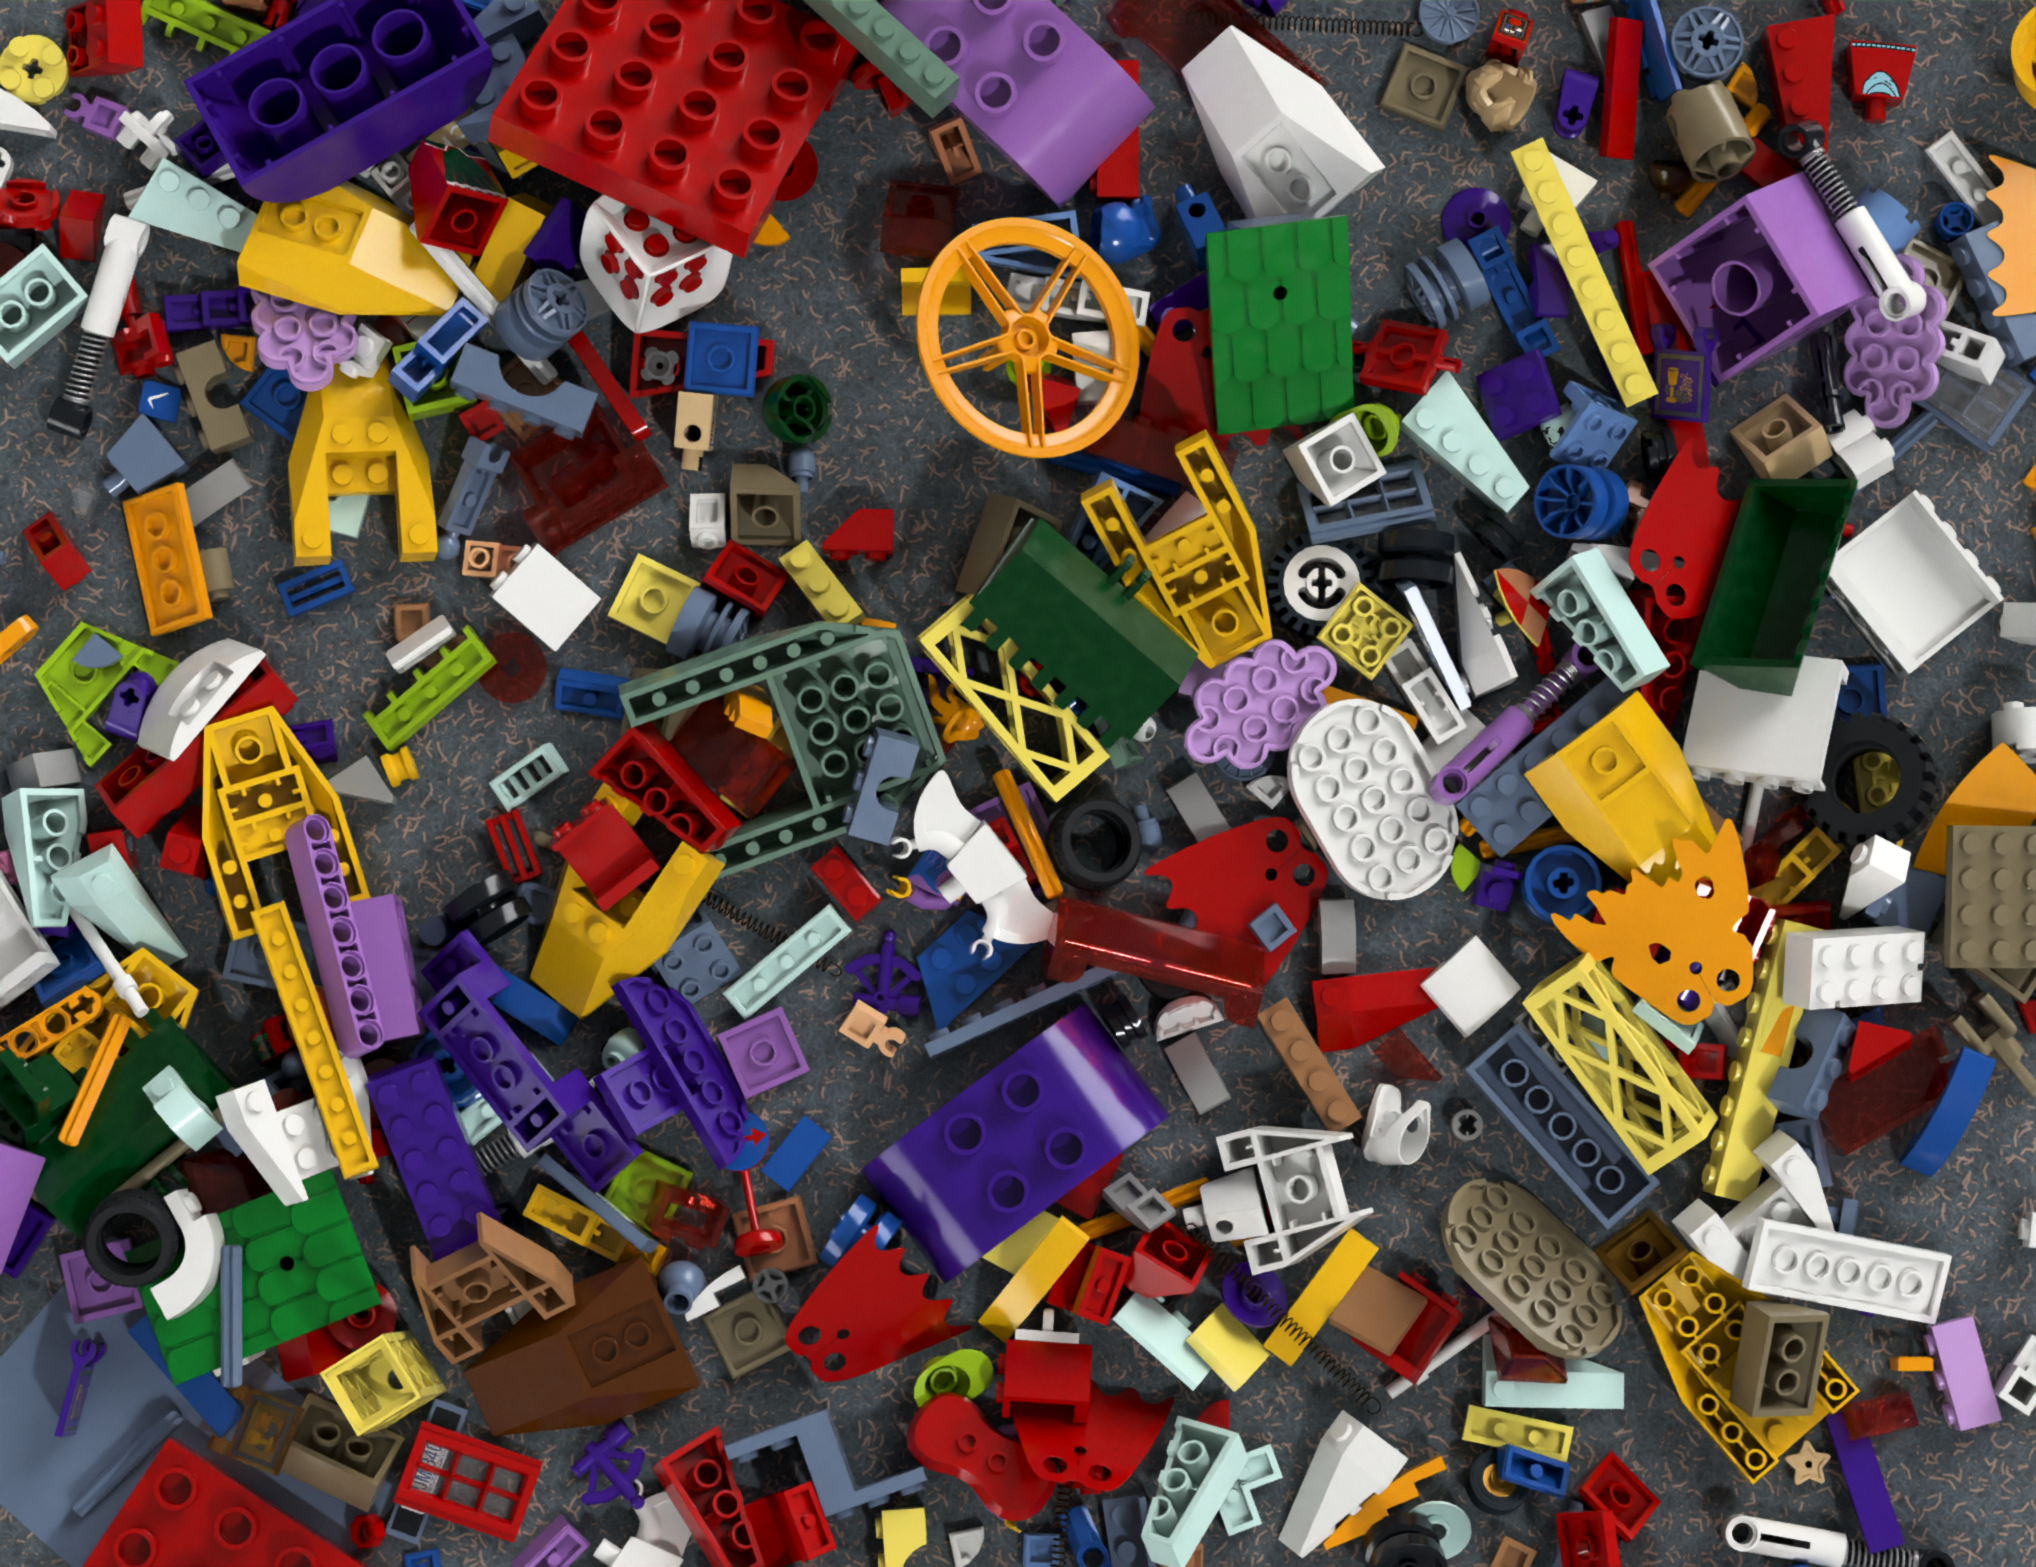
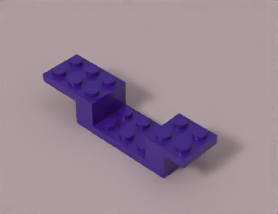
(509, 1074)

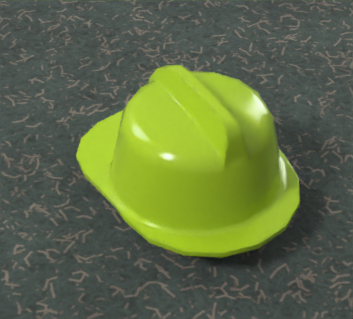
(1379, 425)
(960, 1372)

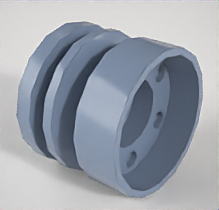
(1726, 43)
(1441, 286)
(541, 314)
(704, 628)

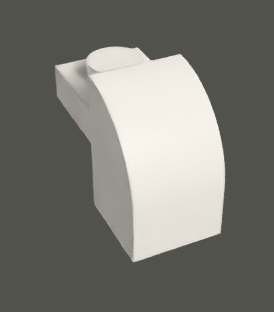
(2018, 1379)

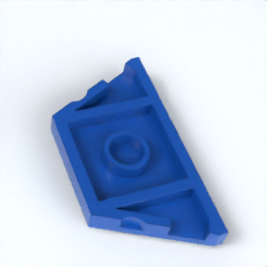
(958, 978)

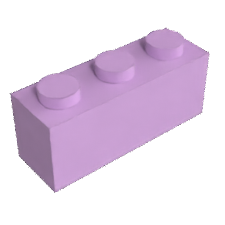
(1961, 1373)

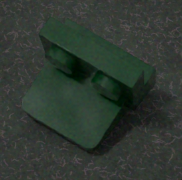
(32, 1097)

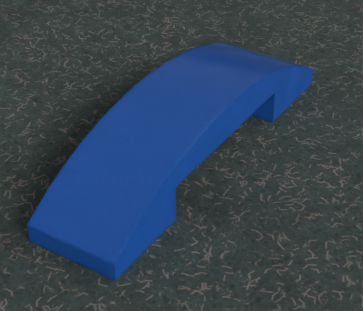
(1511, 293)
(535, 1009)
(1950, 1114)

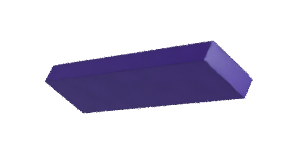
(1865, 1488)

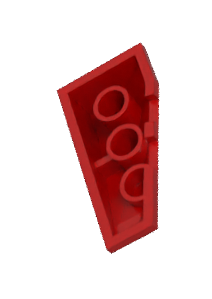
(1677, 643)
(1366, 1006)

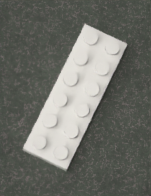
(1846, 1271)

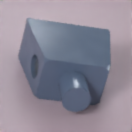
(143, 460)

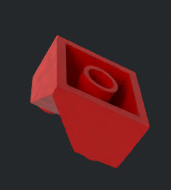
(1166, 1263)

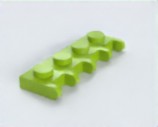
(204, 21)
(431, 691)

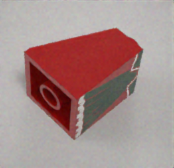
(454, 197)

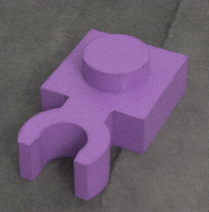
(99, 117)

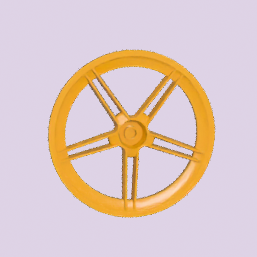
(1027, 336)

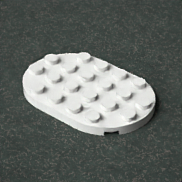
(1369, 801)

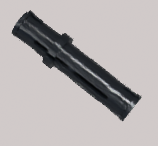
(1828, 396)

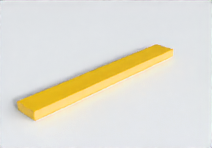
(314, 1040)

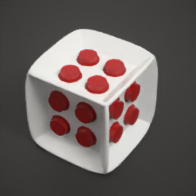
(647, 266)

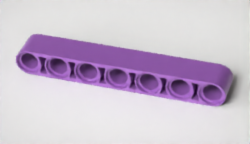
(334, 936)

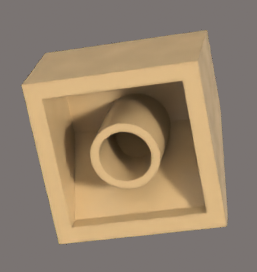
(1782, 440)

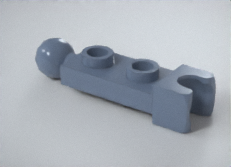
(469, 493)

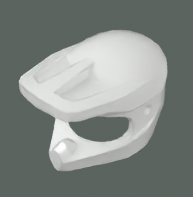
(1386, 1132)

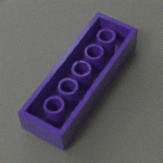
(432, 1152)

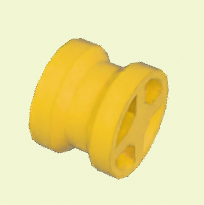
(400, 766)

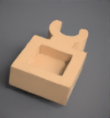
(867, 1026)

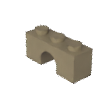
(201, 370)

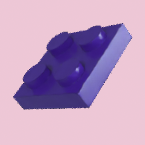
(1518, 395)

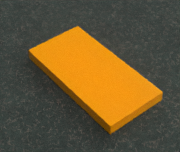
(167, 559)

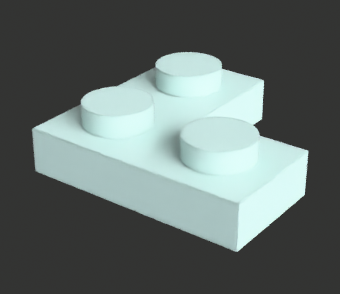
(1239, 1507)

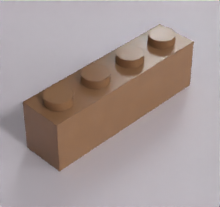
(1308, 1066)

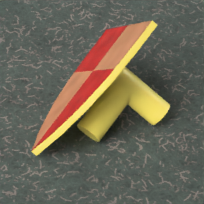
(1520, 604)

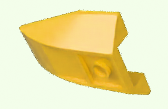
(1626, 793)

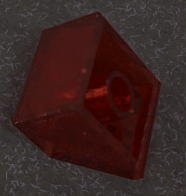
(918, 219)

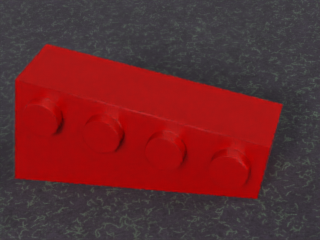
(709, 1501)

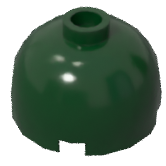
(797, 409)

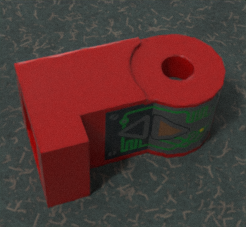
(272, 1041)

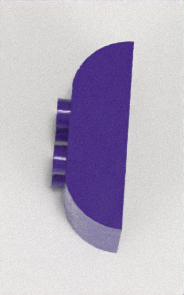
(340, 91)
(1014, 1142)

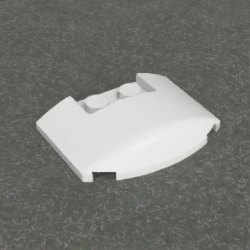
(194, 695)

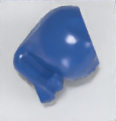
(1124, 231)

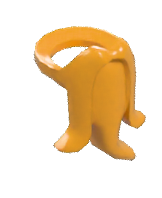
(958, 718)

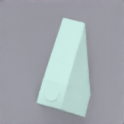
(43, 838)
(116, 902)

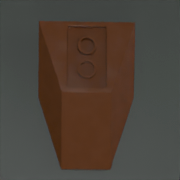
(587, 1362)

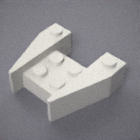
(290, 1141)
(1299, 1188)
(1788, 1196)

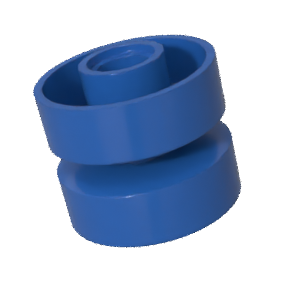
(1581, 502)

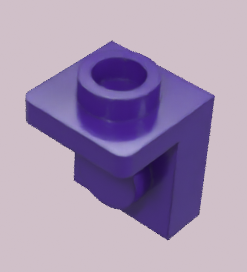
(1495, 885)

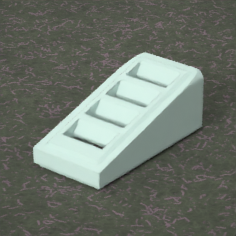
(553, 759)

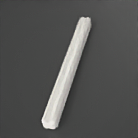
(481, 299)

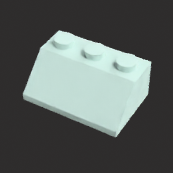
(36, 304)
(1163, 1336)

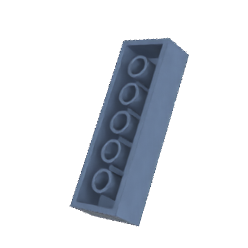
(1560, 1126)

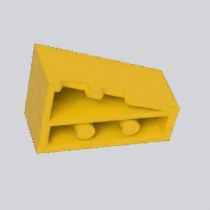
(503, 263)

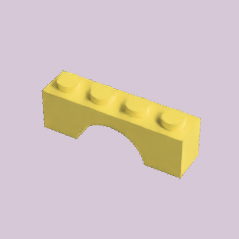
(902, 1533)

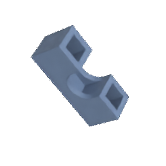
(886, 756)
(1806, 1089)

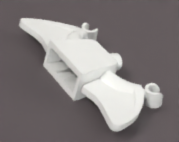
(978, 866)
(659, 1538)

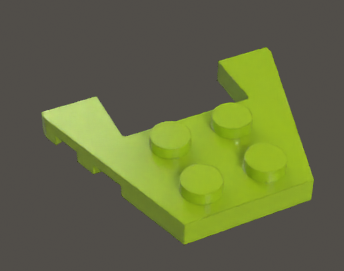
(80, 690)

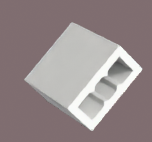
(543, 595)

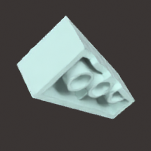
(193, 208)

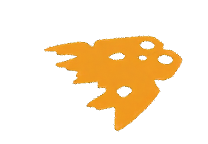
(1682, 922)

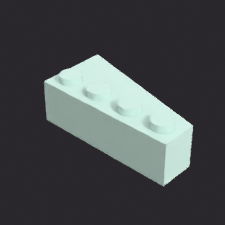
(1462, 443)
(1603, 619)
(1191, 1489)

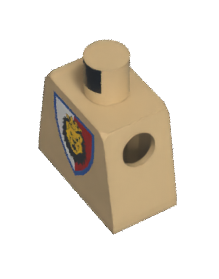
(700, 411)

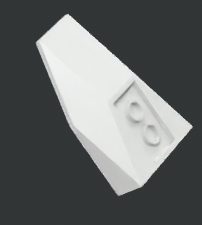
(1275, 131)

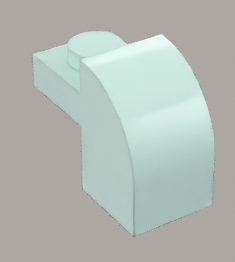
(182, 1109)

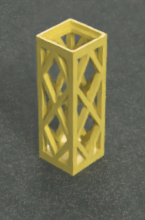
(1066, 721)
(1602, 1077)
(368, 1373)

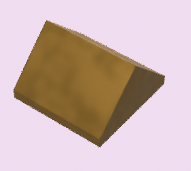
(1640, 1252)

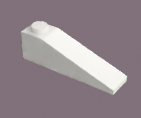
(1342, 1474)

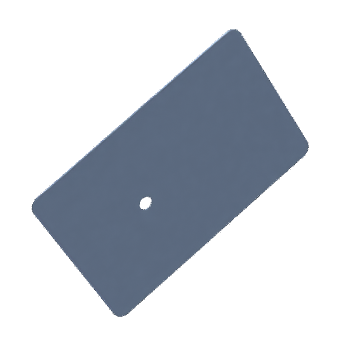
(123, 1399)

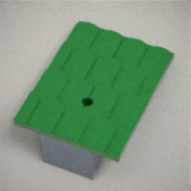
(1286, 352)
(277, 1304)

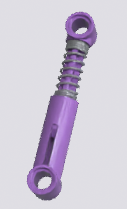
(1509, 728)

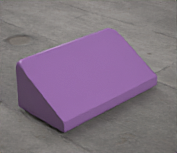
(554, 1547)

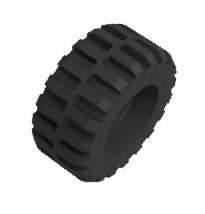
(1909, 804)

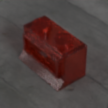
(693, 1236)

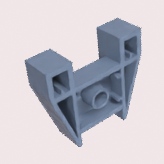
(504, 28)

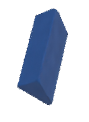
(589, 693)
(1532, 1470)

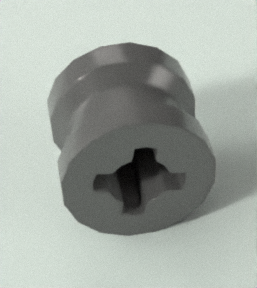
(765, 1287)

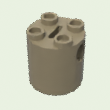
(1710, 132)

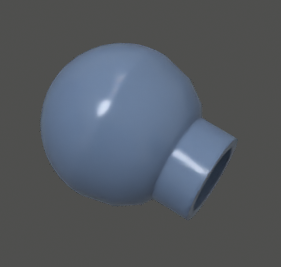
(680, 1285)

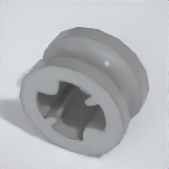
(1477, 1125)

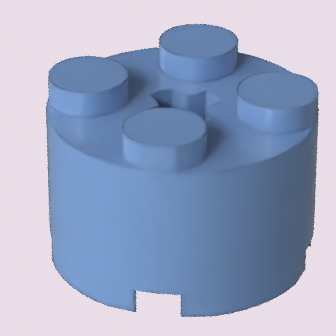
(1889, 217)

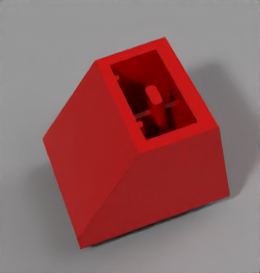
(104, 38)

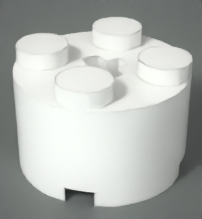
(2017, 729)

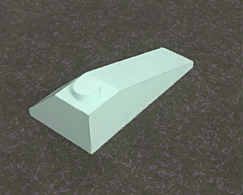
(1587, 1386)

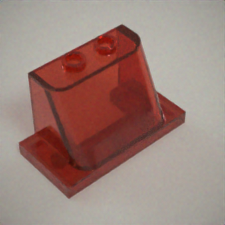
(625, 488)

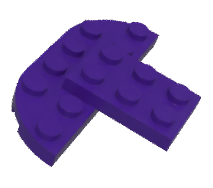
(674, 1073)

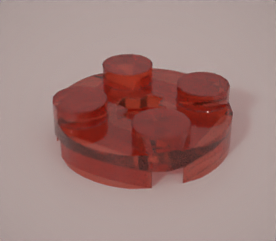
(525, 683)

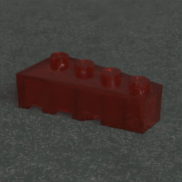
(1151, 447)

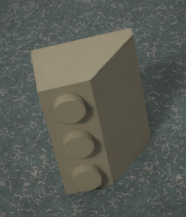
(996, 530)
(1779, 1359)
(336, 1459)

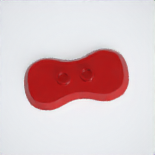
(958, 1440)

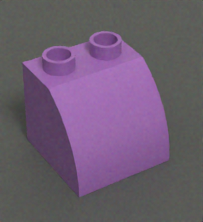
(1767, 261)

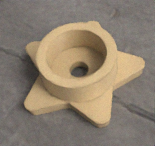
(1798, 1460)

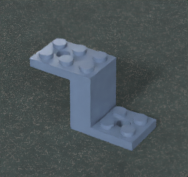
(827, 1464)

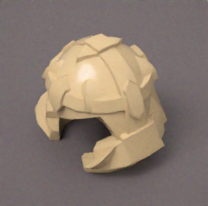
(1500, 94)

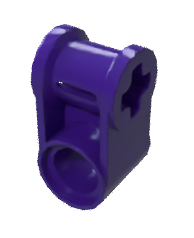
(1575, 98)
(129, 705)

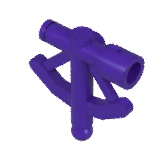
(882, 997)
(598, 1456)

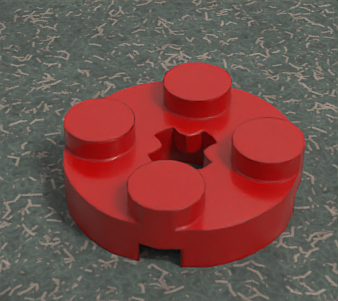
(28, 205)

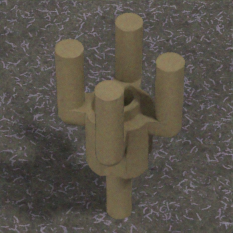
(1994, 1039)

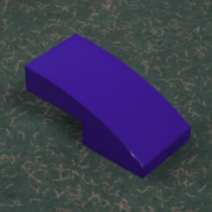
(1549, 286)

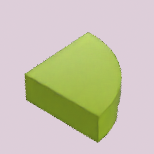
(1464, 867)

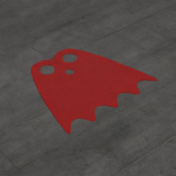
(1181, 381)
(1688, 522)
(1228, 886)
(877, 1306)
(1115, 1437)

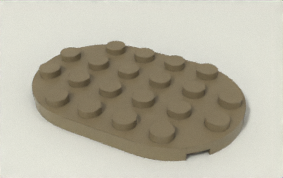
(1531, 1269)

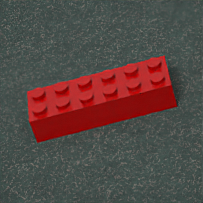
(150, 786)

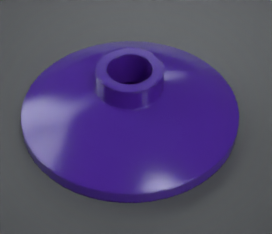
(1459, 209)
(1247, 1311)

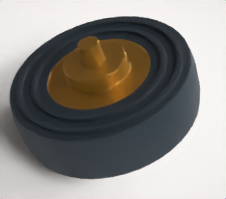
(1488, 1491)

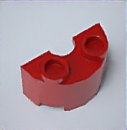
(143, 347)

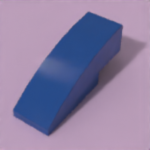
(437, 350)

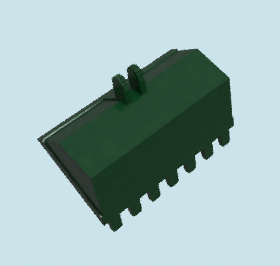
(1773, 582)
(1081, 630)
(124, 1126)

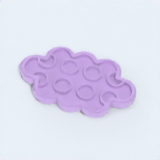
(302, 339)
(1894, 359)
(1258, 703)

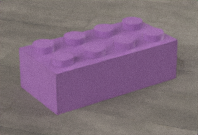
(390, 966)

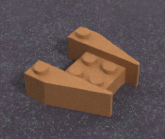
(483, 1281)

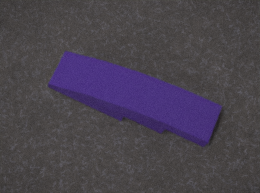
(208, 310)

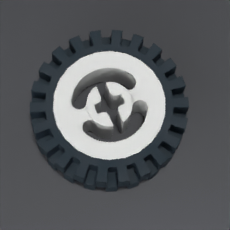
(1285, 583)

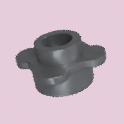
(651, 371)

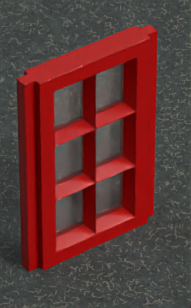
(467, 1481)

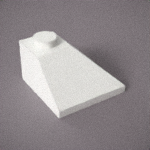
(1335, 460)

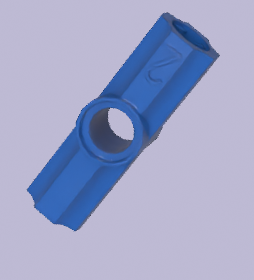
(1083, 1536)

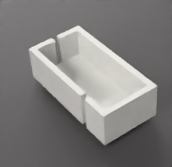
(1853, 967)

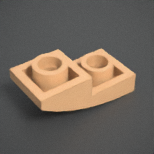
(487, 559)

